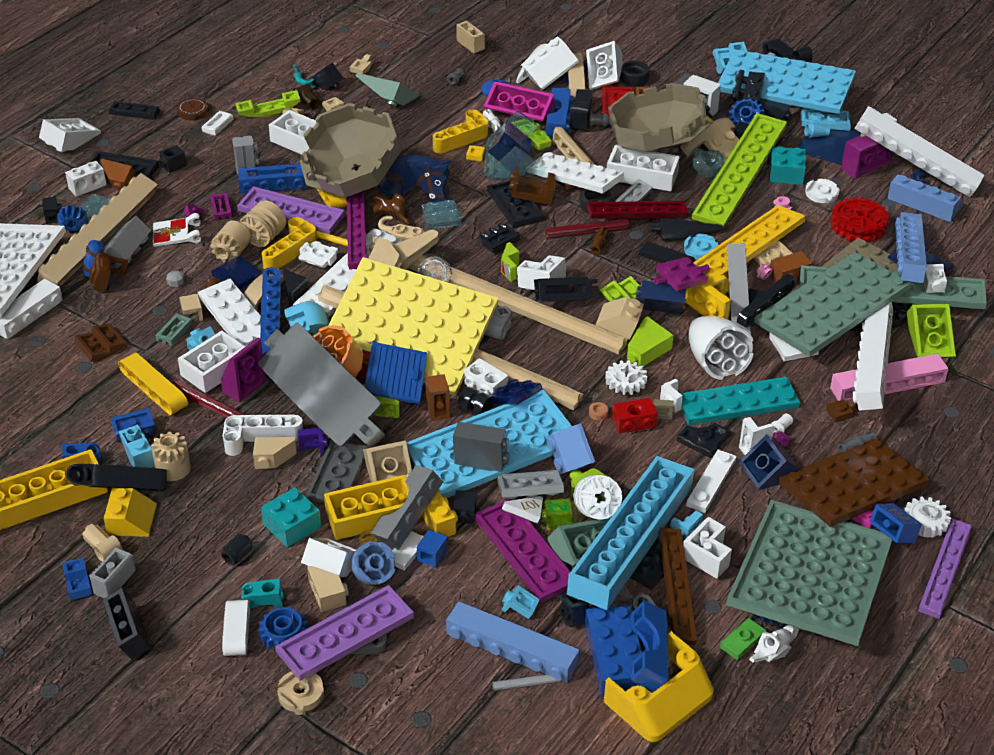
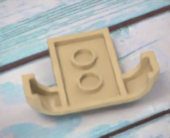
(717, 136)

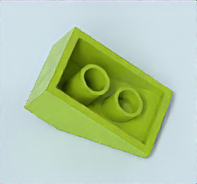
(931, 330)

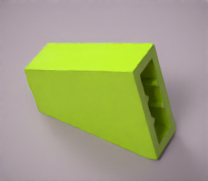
(649, 343)

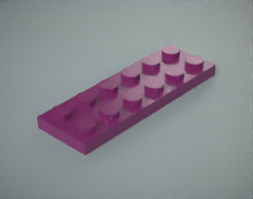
(525, 551)

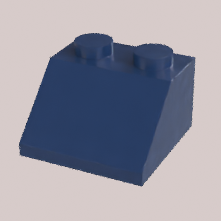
(767, 463)

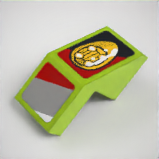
(509, 262)

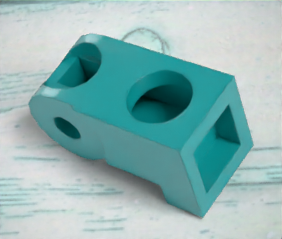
(263, 593)

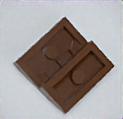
(101, 342)

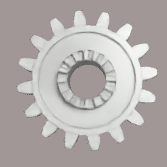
(931, 515)

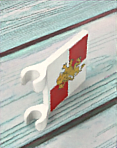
(176, 231)

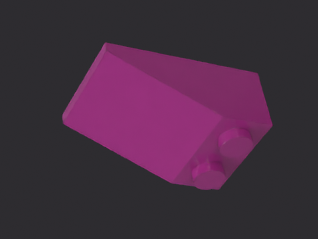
(864, 156)
(243, 372)

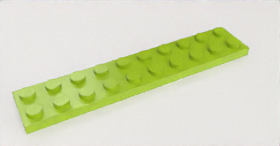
(739, 170)

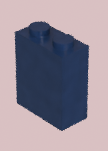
(660, 297)

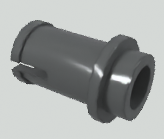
(453, 78)

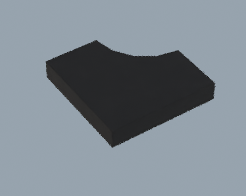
(705, 439)

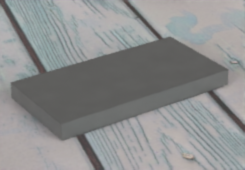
(337, 470)

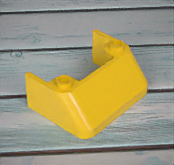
(670, 705)

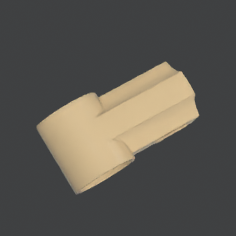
(100, 541)

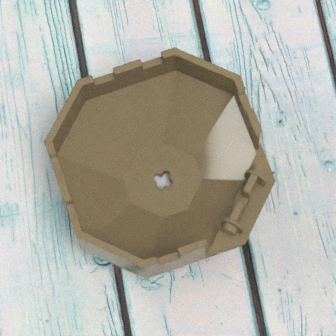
(659, 118)
(346, 140)

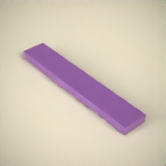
(945, 568)

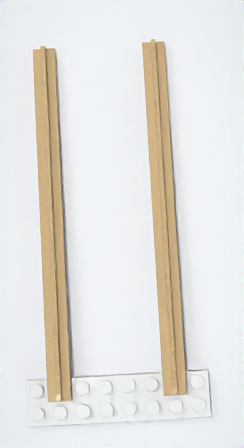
(332, 286)

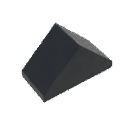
(295, 286)

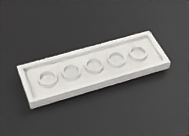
(576, 172)
(232, 311)

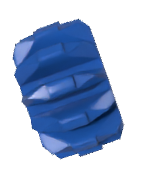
(72, 217)

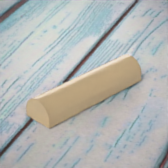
(569, 146)

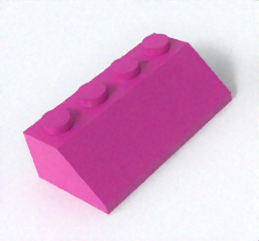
(511, 98)

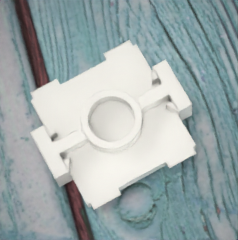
(318, 254)

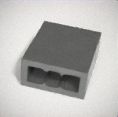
(480, 446)

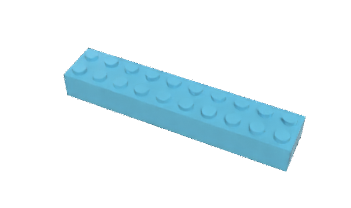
(630, 533)

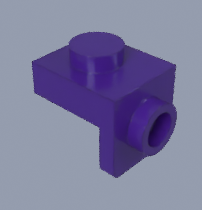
(312, 439)

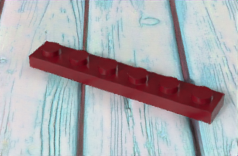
(637, 209)

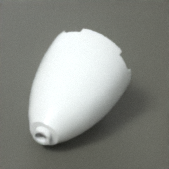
(721, 344)

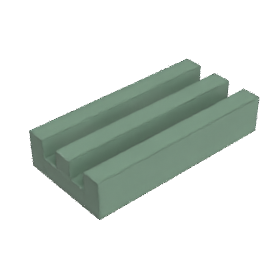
(176, 330)

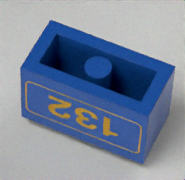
(895, 523)

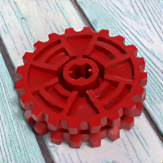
(859, 219)

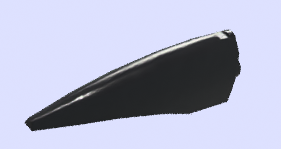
(682, 229)

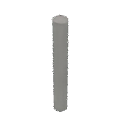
(523, 682)

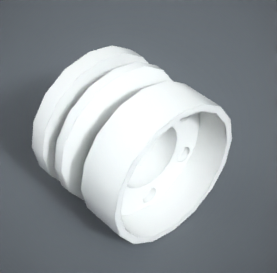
(587, 502)

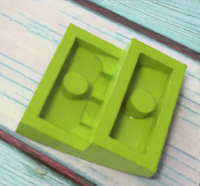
(616, 291)

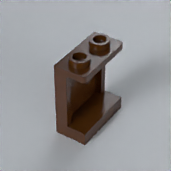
(532, 188)

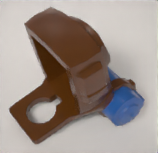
(98, 265)

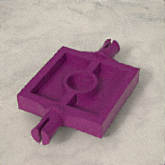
(681, 274)

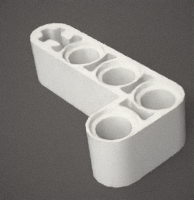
(247, 427)

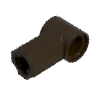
(307, 96)

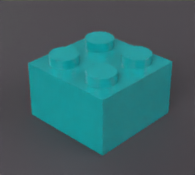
(787, 165)
(291, 517)

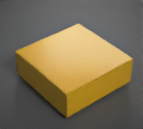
(475, 153)

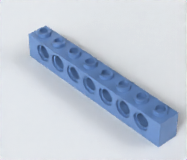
(910, 247)

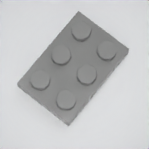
(530, 484)

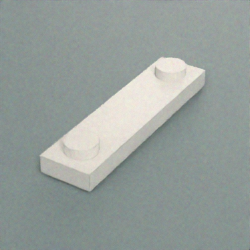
(711, 481)

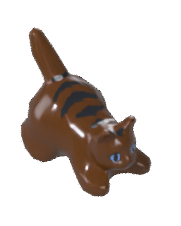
(394, 207)

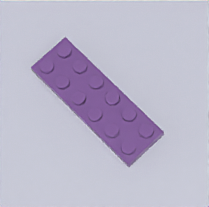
(321, 216)
(344, 632)

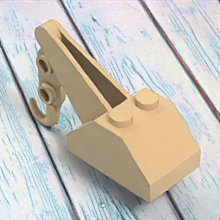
(404, 253)

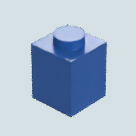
(432, 548)

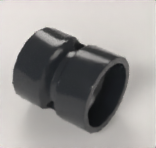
(473, 401)

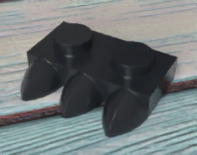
(499, 238)

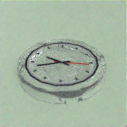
(436, 268)

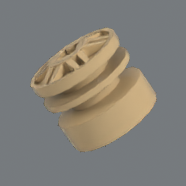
(264, 222)

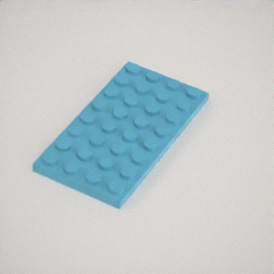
(792, 80)
(527, 431)

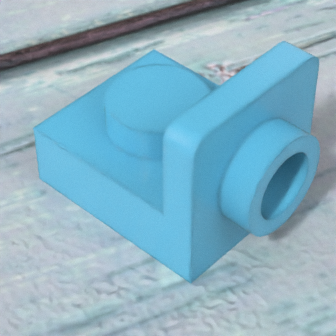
(688, 525)
(520, 601)

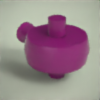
(191, 209)
(782, 438)

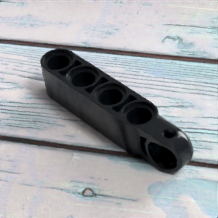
(117, 477)

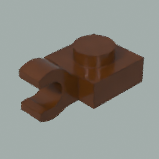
(841, 410)

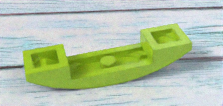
(269, 108)

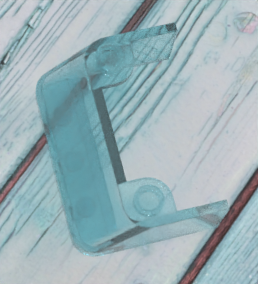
(516, 157)

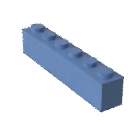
(512, 642)

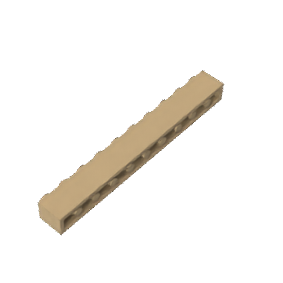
(100, 228)

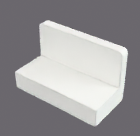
(752, 434)

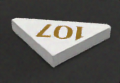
(527, 508)

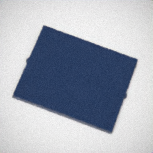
(829, 147)

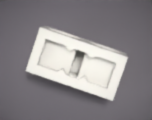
(85, 178)
(484, 377)

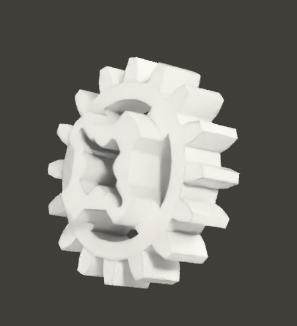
(626, 377)

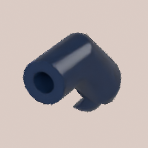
(917, 175)

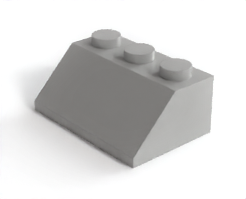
(127, 240)

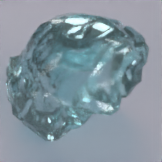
(708, 162)

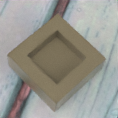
(664, 408)

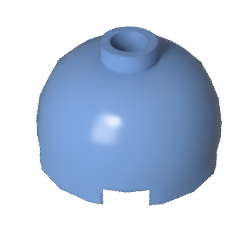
(373, 563)

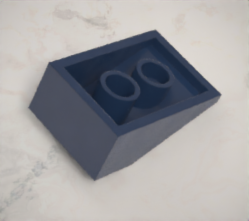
(507, 139)

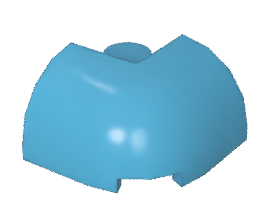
(723, 55)
(309, 315)

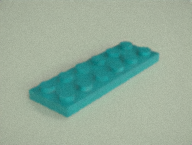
(738, 401)

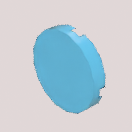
(699, 245)

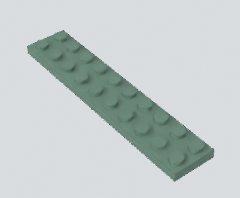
(958, 291)

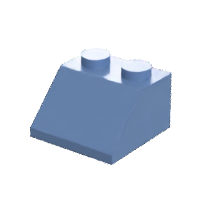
(570, 448)

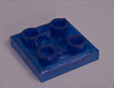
(237, 270)
(516, 392)

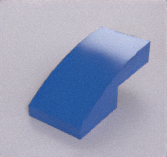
(76, 578)

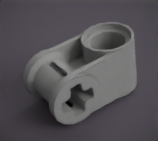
(499, 323)

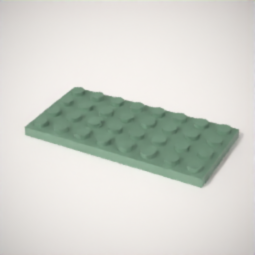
(832, 303)

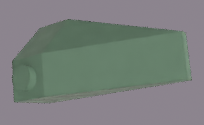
(389, 90)
(574, 539)

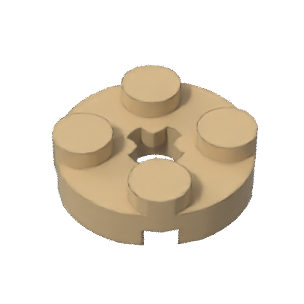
(301, 702)

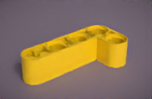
(462, 134)
(289, 247)

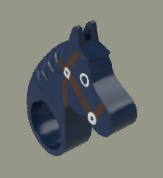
(421, 171)

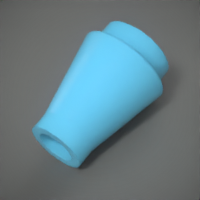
(816, 130)

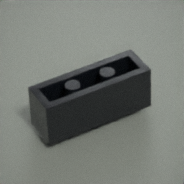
(126, 624)

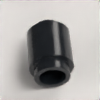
(236, 549)

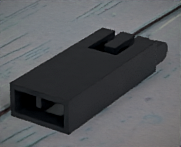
(557, 289)

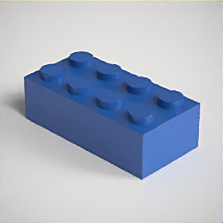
(612, 645)

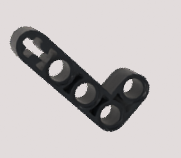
(782, 50)
(581, 109)

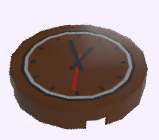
(192, 108)

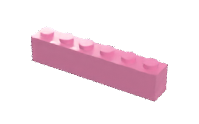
(900, 376)

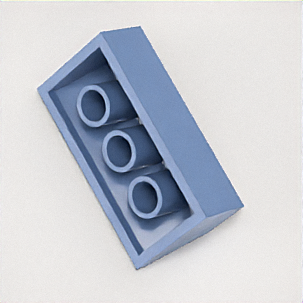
(925, 198)

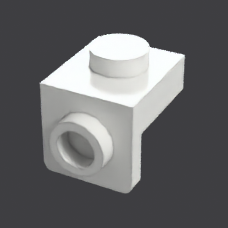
(669, 391)

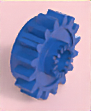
(743, 108)
(281, 625)

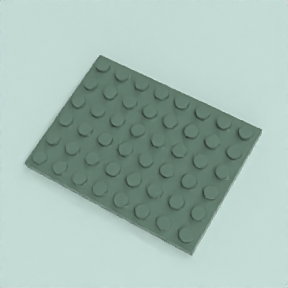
(811, 573)

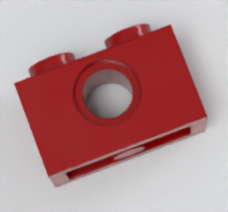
(634, 415)

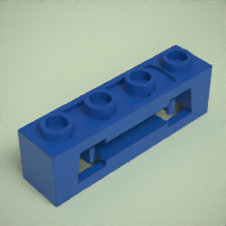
(272, 178)

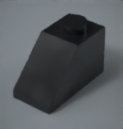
(327, 77)

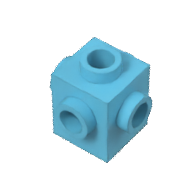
(198, 337)

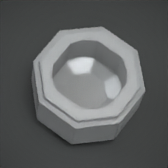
(175, 278)

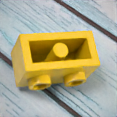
(440, 516)

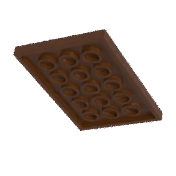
(853, 482)

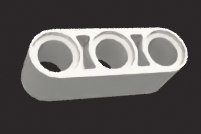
(236, 627)

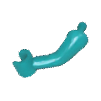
(298, 77)

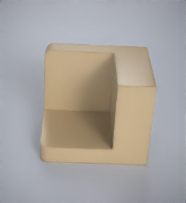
(190, 305)

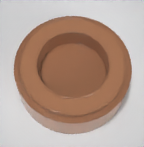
(598, 411)

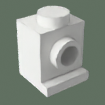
(935, 278)

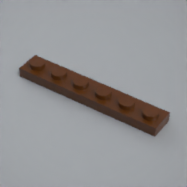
(677, 585)

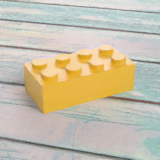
(361, 506)

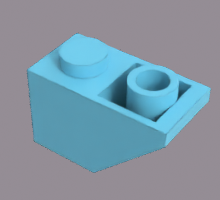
(137, 447)

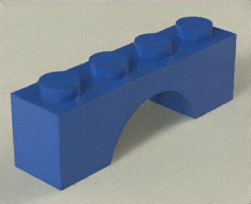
(563, 108)
(652, 665)

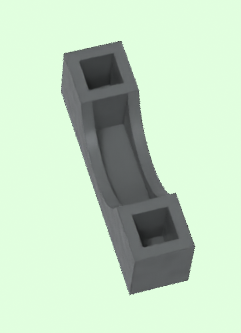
(396, 527)

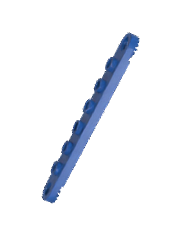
(270, 305)

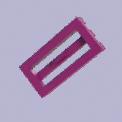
(222, 214)

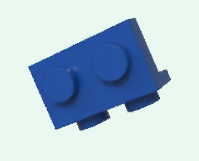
(141, 418)

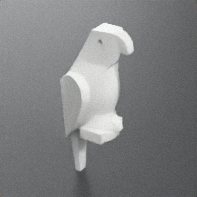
(774, 644)

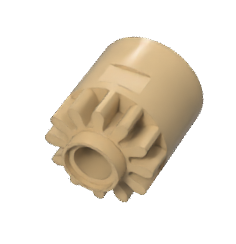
(230, 241)
(172, 454)

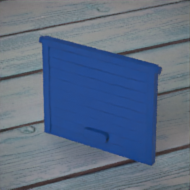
(395, 372)

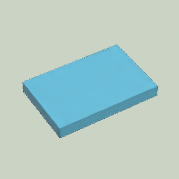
(832, 120)

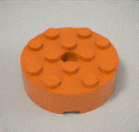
(341, 347)

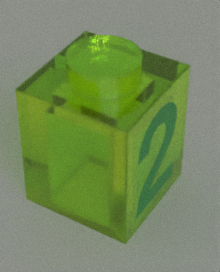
(556, 513)

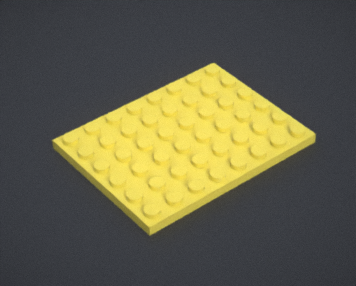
(417, 315)

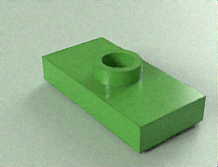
(742, 639)

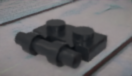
(754, 85)

